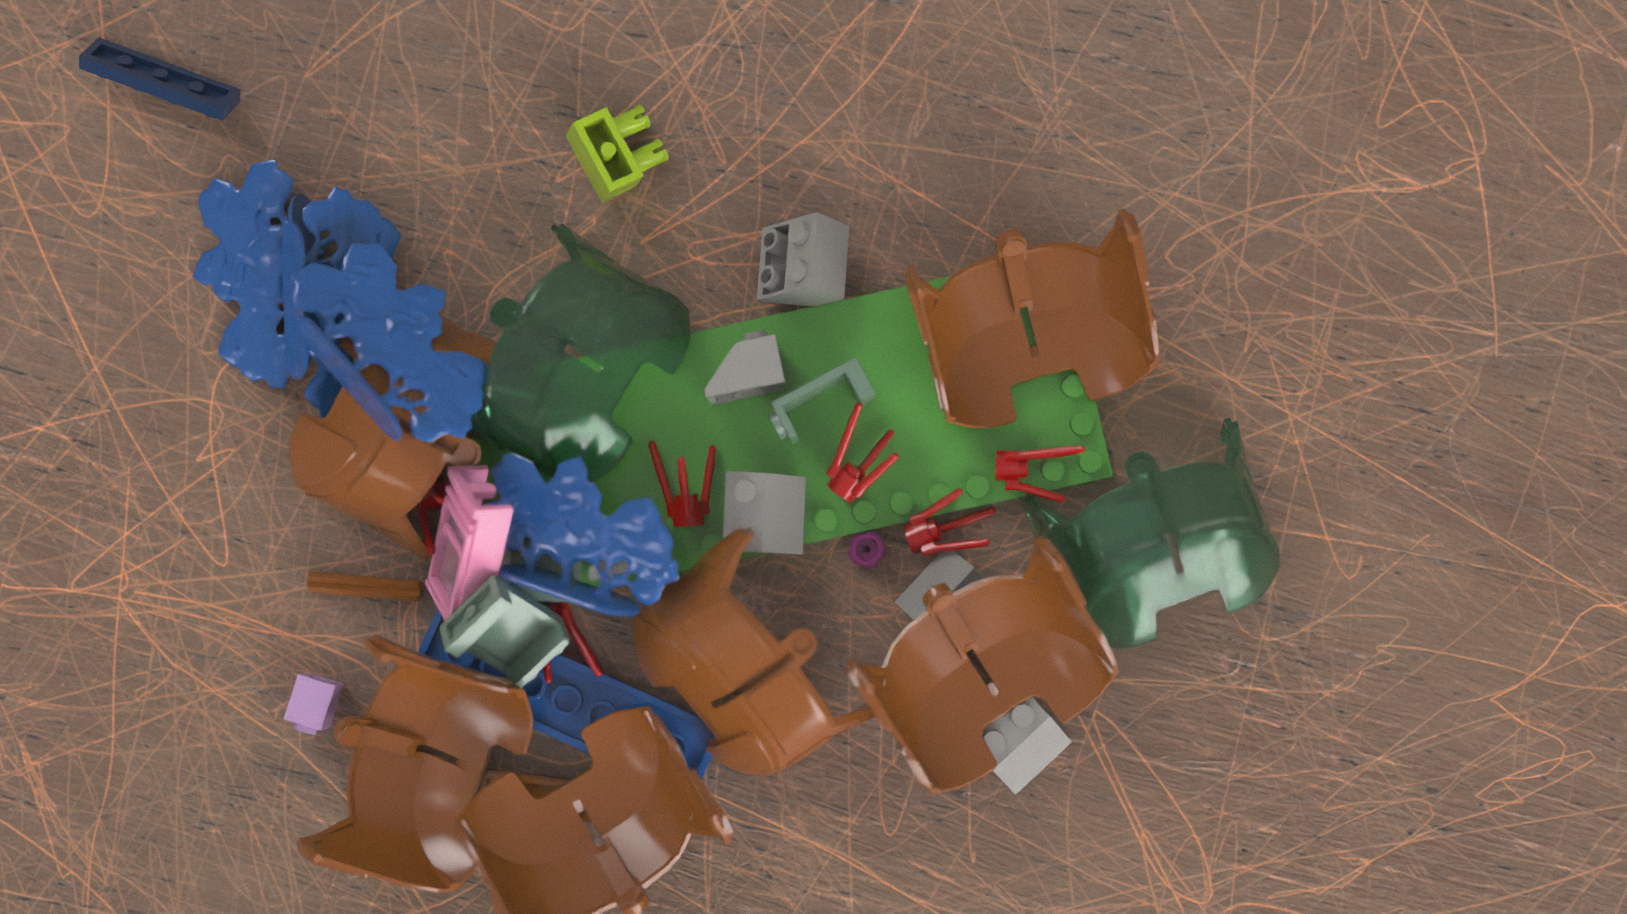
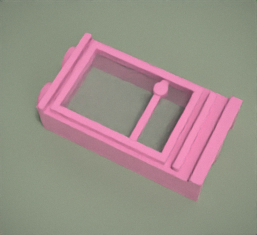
(467, 538)

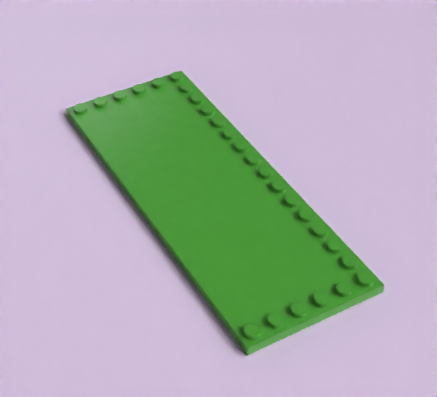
(812, 341)

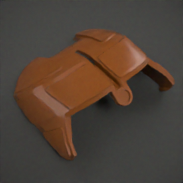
(1083, 309)
(365, 472)
(1028, 639)
(712, 644)
(637, 797)
(408, 798)

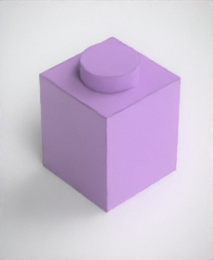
(313, 702)

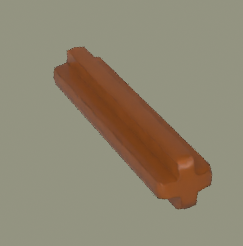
(364, 586)

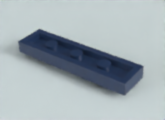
(159, 79)

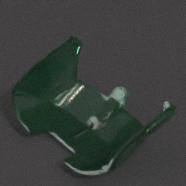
(548, 400)
(1121, 548)

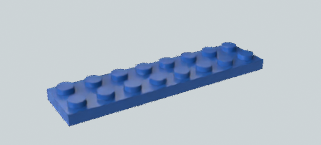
(580, 698)

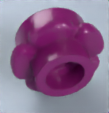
(870, 559)

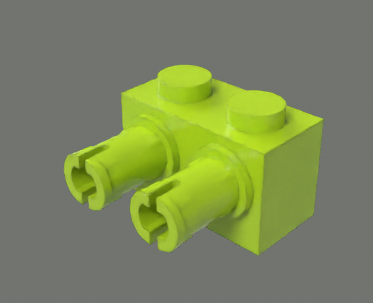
(605, 155)

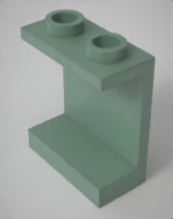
(849, 372)

